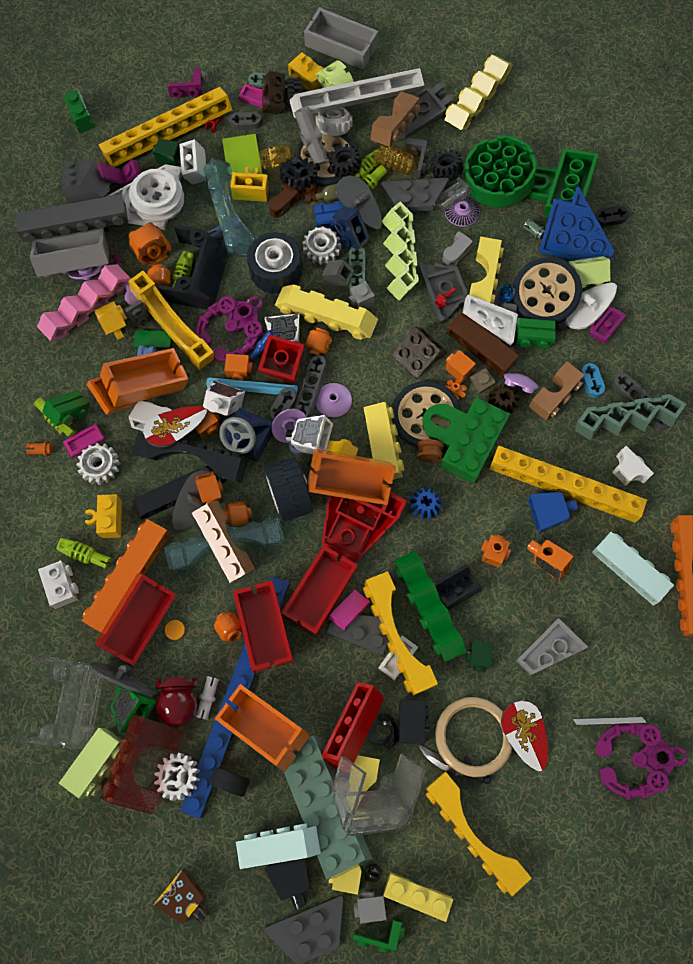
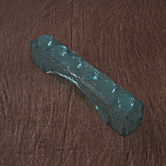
(235, 233)
(186, 554)

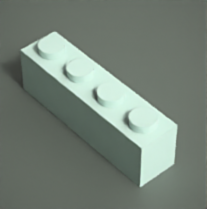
(633, 568)
(278, 847)

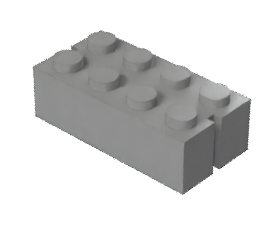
(341, 38)
(70, 252)

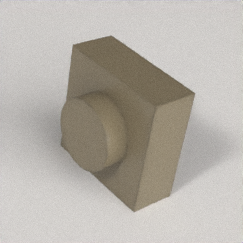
(482, 380)

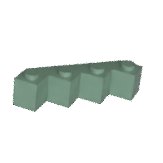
(638, 413)

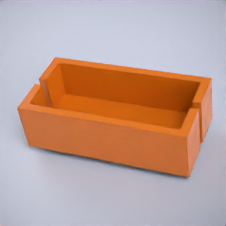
(143, 377)
(350, 476)
(263, 727)

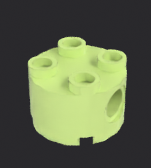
(334, 75)

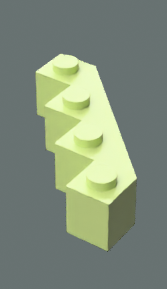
(401, 244)

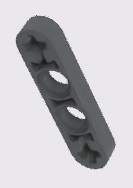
(634, 387)
(312, 389)

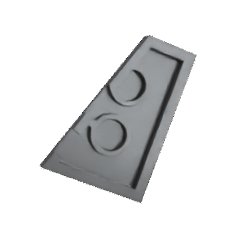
(551, 647)

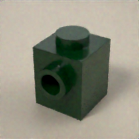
(166, 152)
(479, 655)

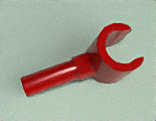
(213, 124)
(441, 298)

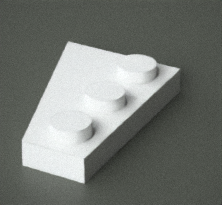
(492, 317)

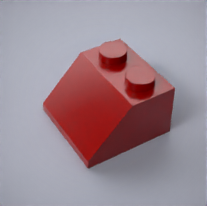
(281, 359)

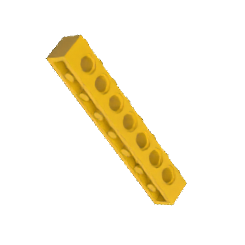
(165, 126)
(568, 483)

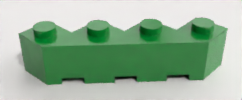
(433, 613)

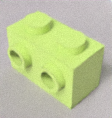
(592, 270)

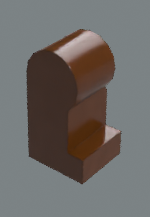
(284, 201)

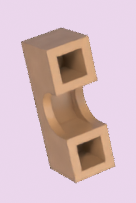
(548, 403)

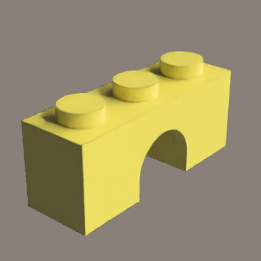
(417, 897)

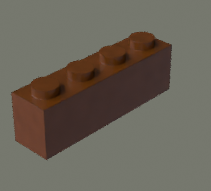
(482, 344)

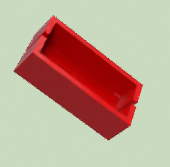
(319, 591)
(135, 619)
(263, 627)

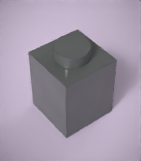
(337, 273)

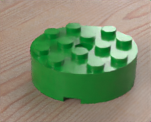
(500, 171)

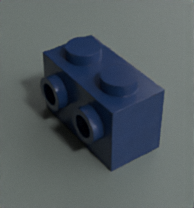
(350, 227)

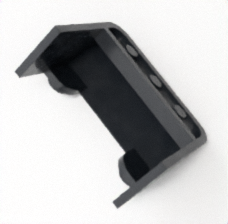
(203, 286)

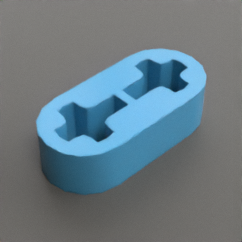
(596, 379)

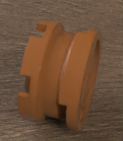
(430, 450)

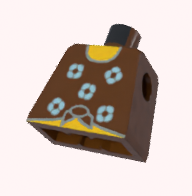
(183, 899)

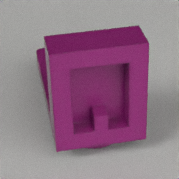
(191, 88)
(122, 177)

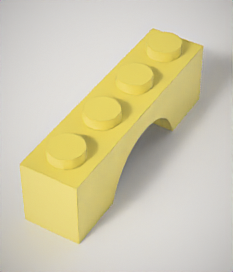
(487, 255)

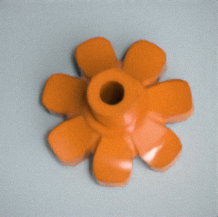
(457, 388)

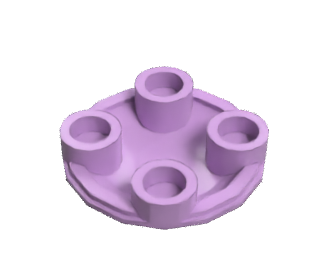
(521, 380)

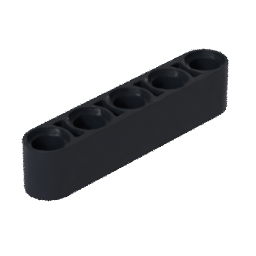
(162, 497)

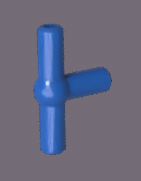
(260, 346)

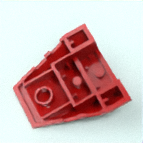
(357, 525)

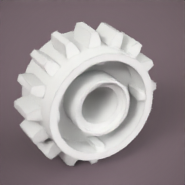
(334, 122)
(318, 237)
(93, 455)

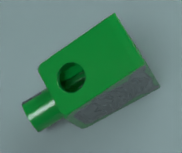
(127, 704)

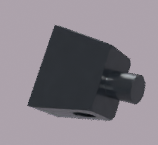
(290, 880)

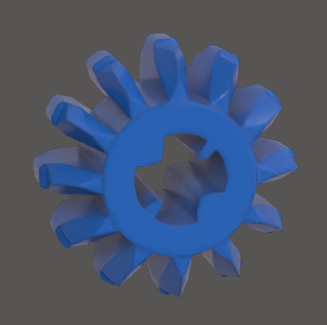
(434, 503)

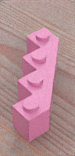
(75, 309)

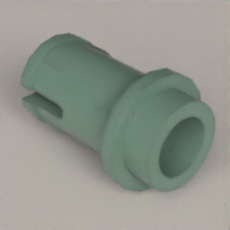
(534, 229)

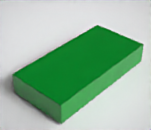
(148, 338)

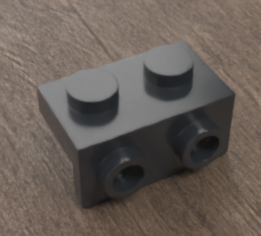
(457, 587)

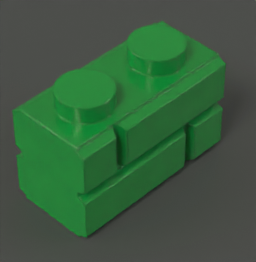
(78, 111)
(534, 333)
(66, 408)

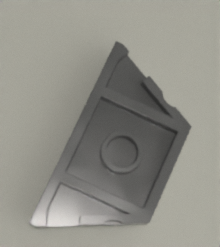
(416, 194)
(440, 280)
(310, 931)

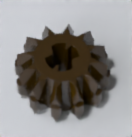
(510, 395)

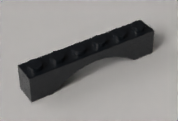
(224, 466)

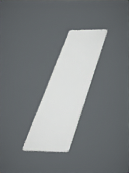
(609, 720)

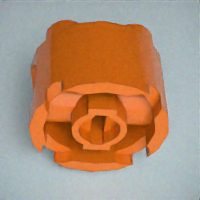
(149, 244)

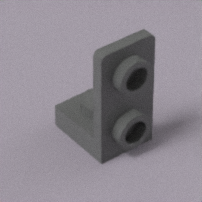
(418, 148)
(137, 313)

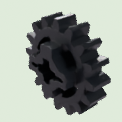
(298, 172)

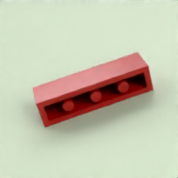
(353, 724)

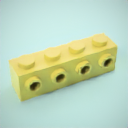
(382, 436)

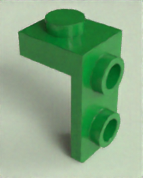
(396, 933)

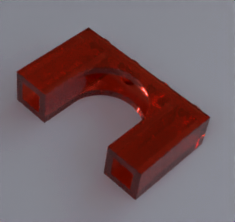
(121, 786)

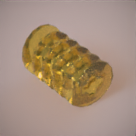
(394, 158)

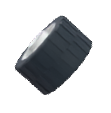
(274, 262)
(288, 489)

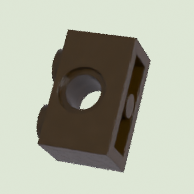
(273, 92)

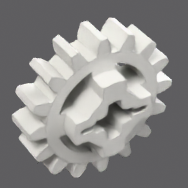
(185, 778)

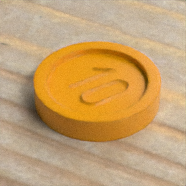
(174, 630)

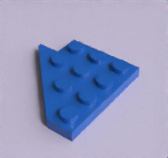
(574, 231)

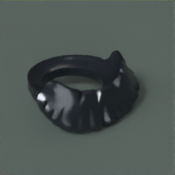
(392, 739)

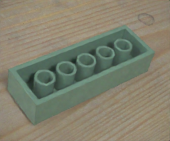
(311, 787)

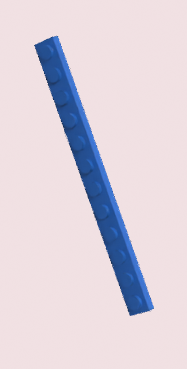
(220, 735)

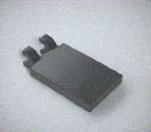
(430, 109)

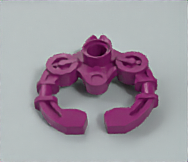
(235, 322)
(646, 758)

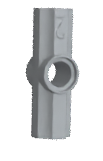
(310, 135)

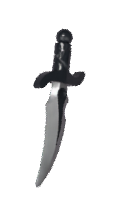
(439, 762)

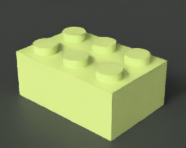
(92, 764)

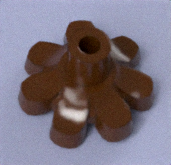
(308, 193)

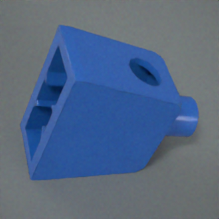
(550, 510)

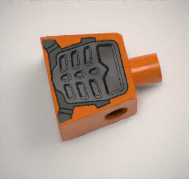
(551, 558)

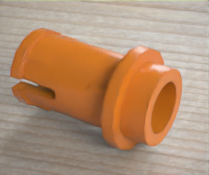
(39, 448)

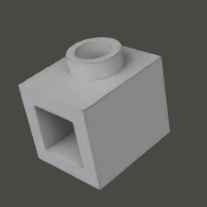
(361, 296)
(370, 907)

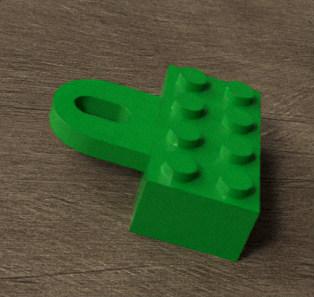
(574, 170)
(468, 436)

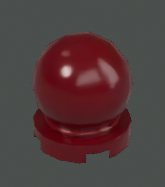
(177, 702)

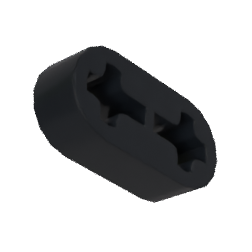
(611, 216)

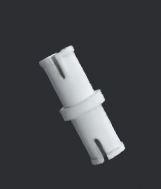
(207, 698)

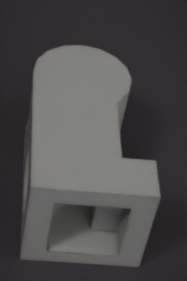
(455, 253)

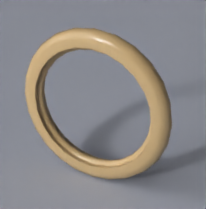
(472, 771)

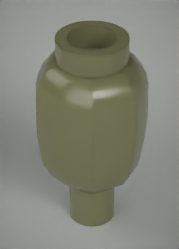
(328, 194)

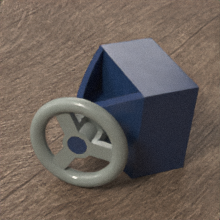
(246, 434)

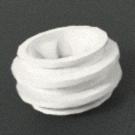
(158, 203)

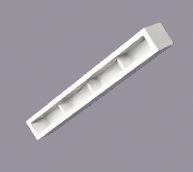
(358, 92)

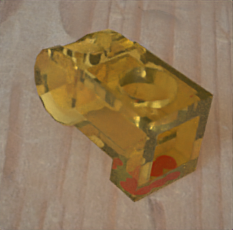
(275, 155)

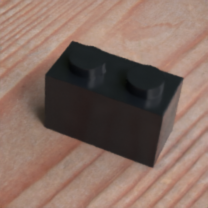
(412, 722)

